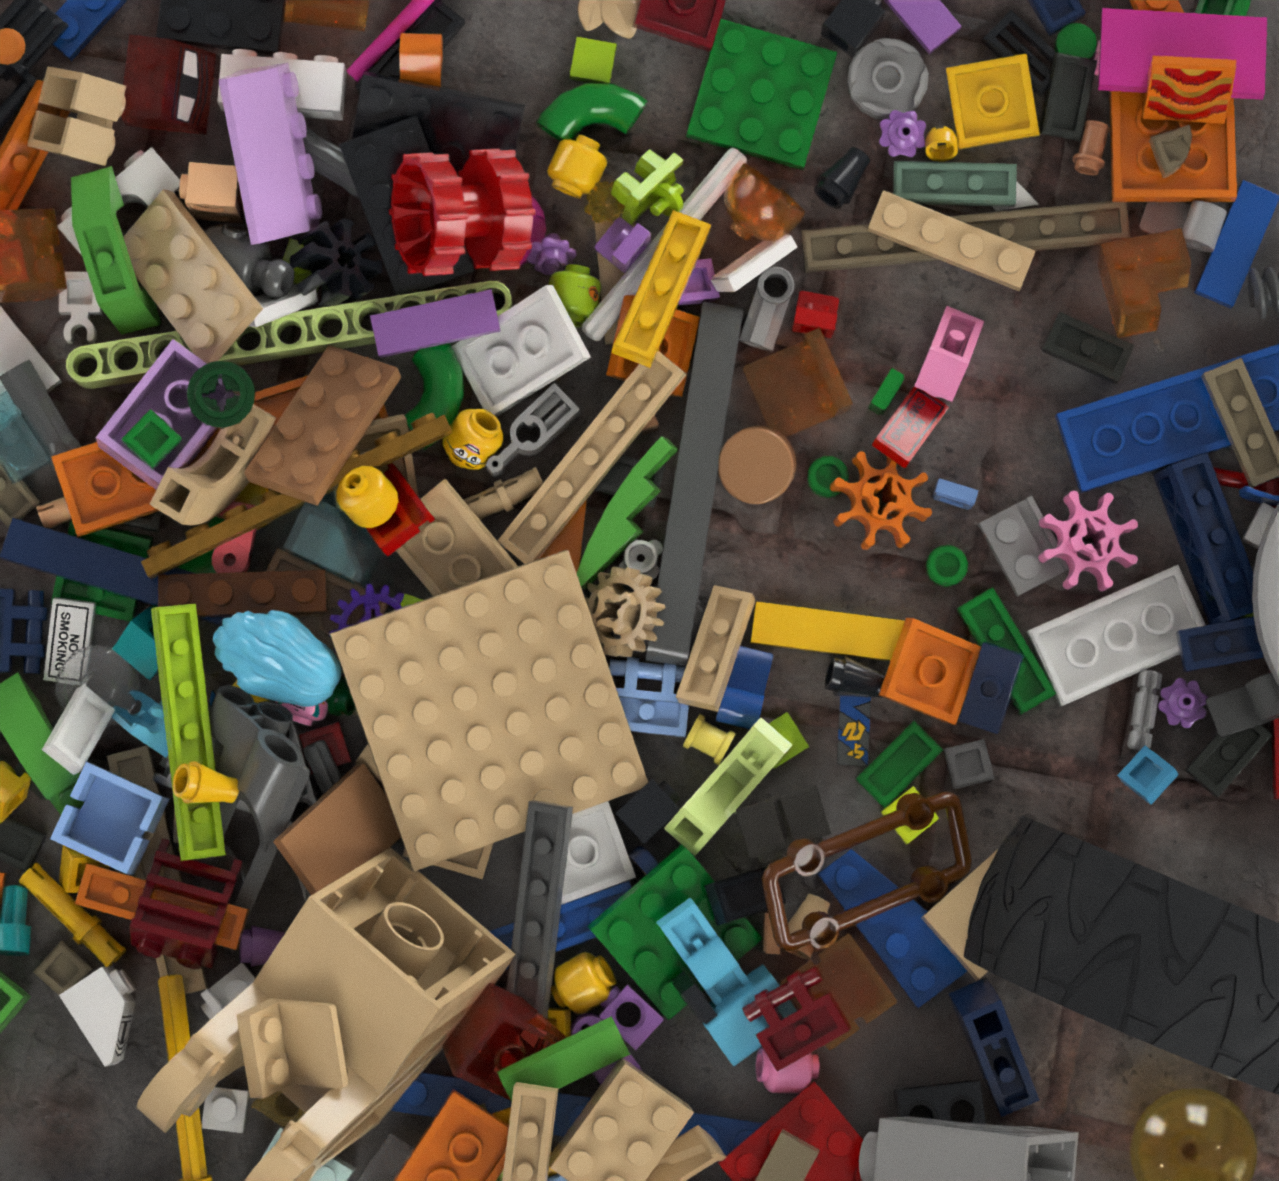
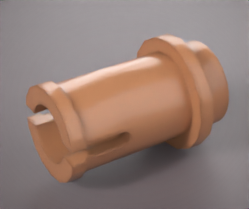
(1091, 148)

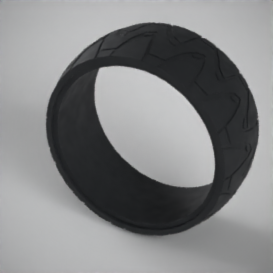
(1132, 951)

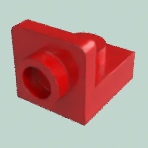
(815, 312)

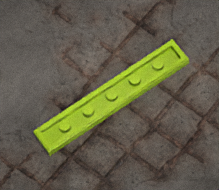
(187, 723)

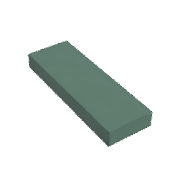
(956, 183)

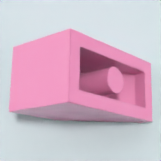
(949, 354)

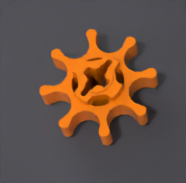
(866, 505)

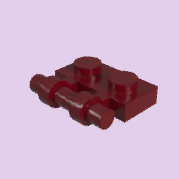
(804, 1029)

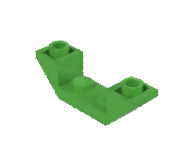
(105, 252)

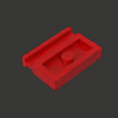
(405, 520)

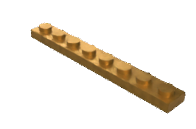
(275, 504)

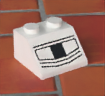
(103, 1011)

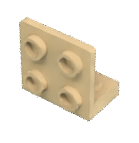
(291, 1045)

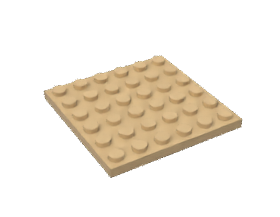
(488, 707)

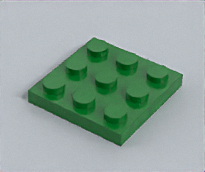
(761, 94)
(641, 947)

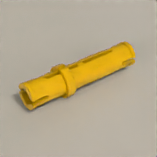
(77, 920)

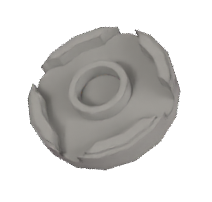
(887, 78)

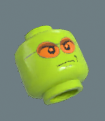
(577, 291)

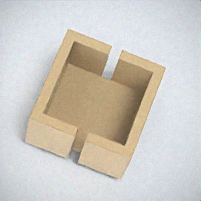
(97, 106)

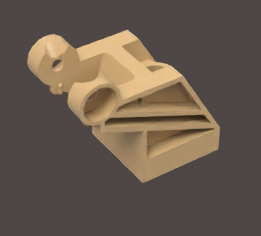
(402, 978)

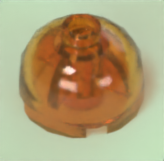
(759, 206)

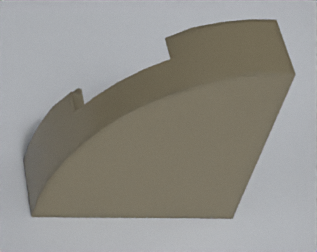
(1171, 149)

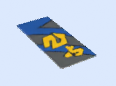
(853, 730)

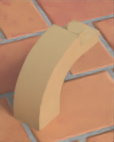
(218, 477)

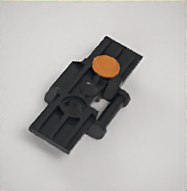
(25, 36)

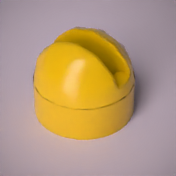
(942, 152)

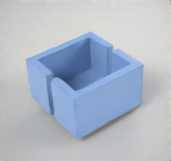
(110, 820)

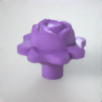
(902, 133)
(551, 254)
(1183, 703)

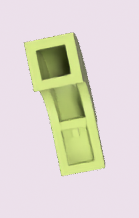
(728, 786)

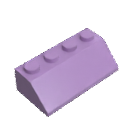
(270, 152)

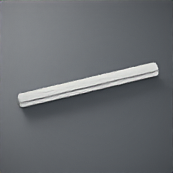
(695, 206)

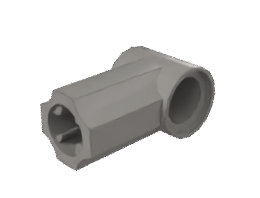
(767, 312)

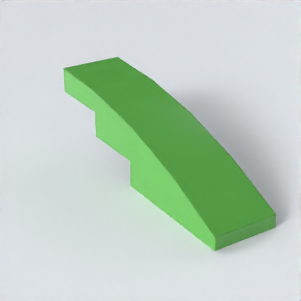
(616, 527)

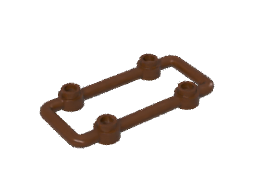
(808, 858)

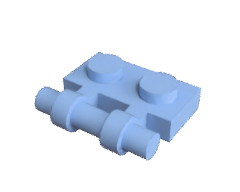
(649, 710)

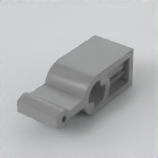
(545, 418)

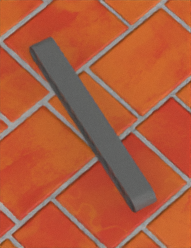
(695, 481)

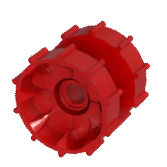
(480, 209)

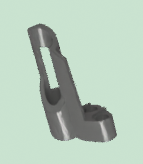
(268, 777)

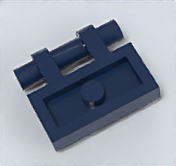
(34, 615)

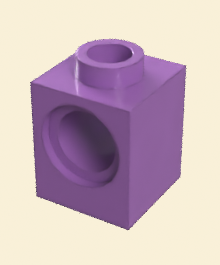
(646, 1025)

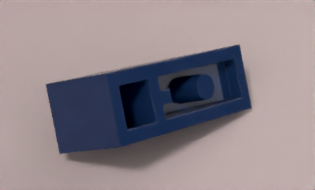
(994, 1046)

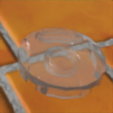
(102, 673)

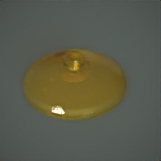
(1208, 1120)

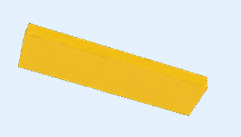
(661, 289)
(825, 631)

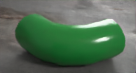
(591, 105)
(441, 384)

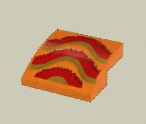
(1188, 89)

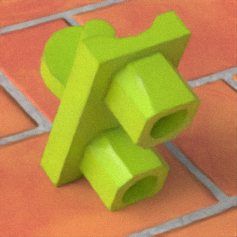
(655, 192)

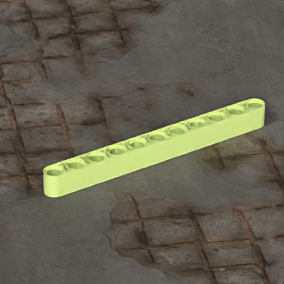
(270, 346)

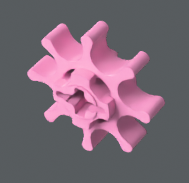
(1088, 525)

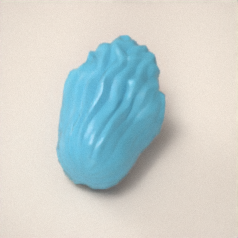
(277, 658)

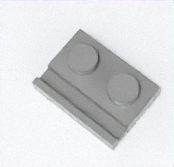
(1018, 542)

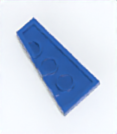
(897, 936)

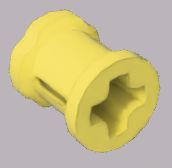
(709, 739)

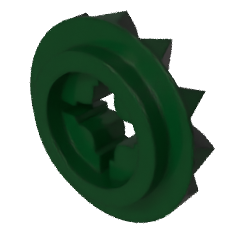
(205, 382)

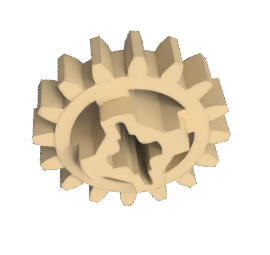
(624, 612)

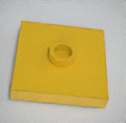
(992, 101)

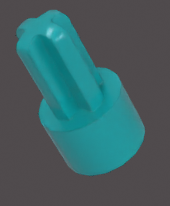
(14, 934)

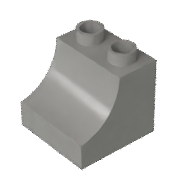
(964, 1151)

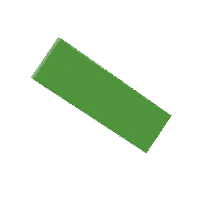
(568, 1058)

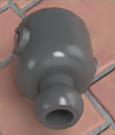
(252, 262)

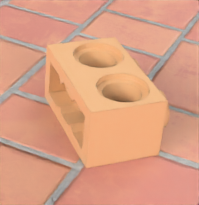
(212, 192)

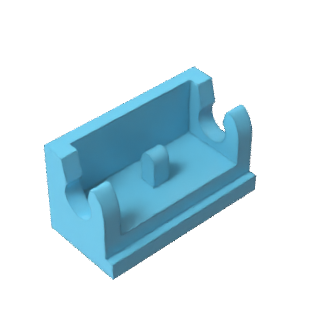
(146, 724)

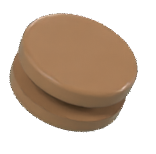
(757, 464)

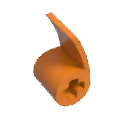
(421, 58)

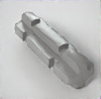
(1144, 709)

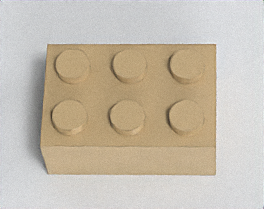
(621, 1129)

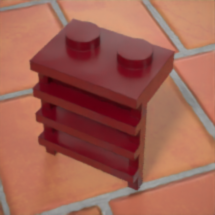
(174, 930)

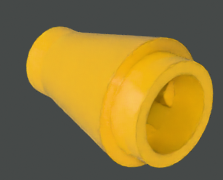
(202, 784)

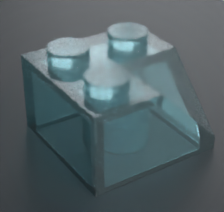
(332, 545)

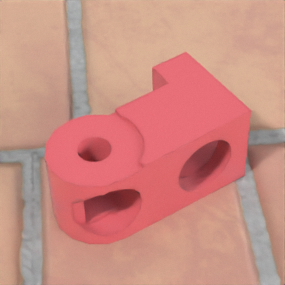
(237, 553)

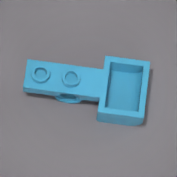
(721, 980)

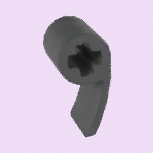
(1245, 706)

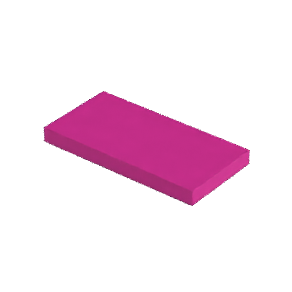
(1134, 36)

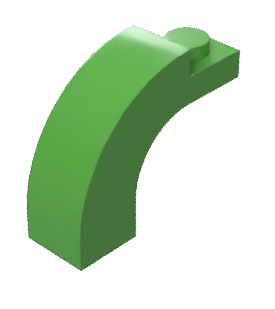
(26, 732)

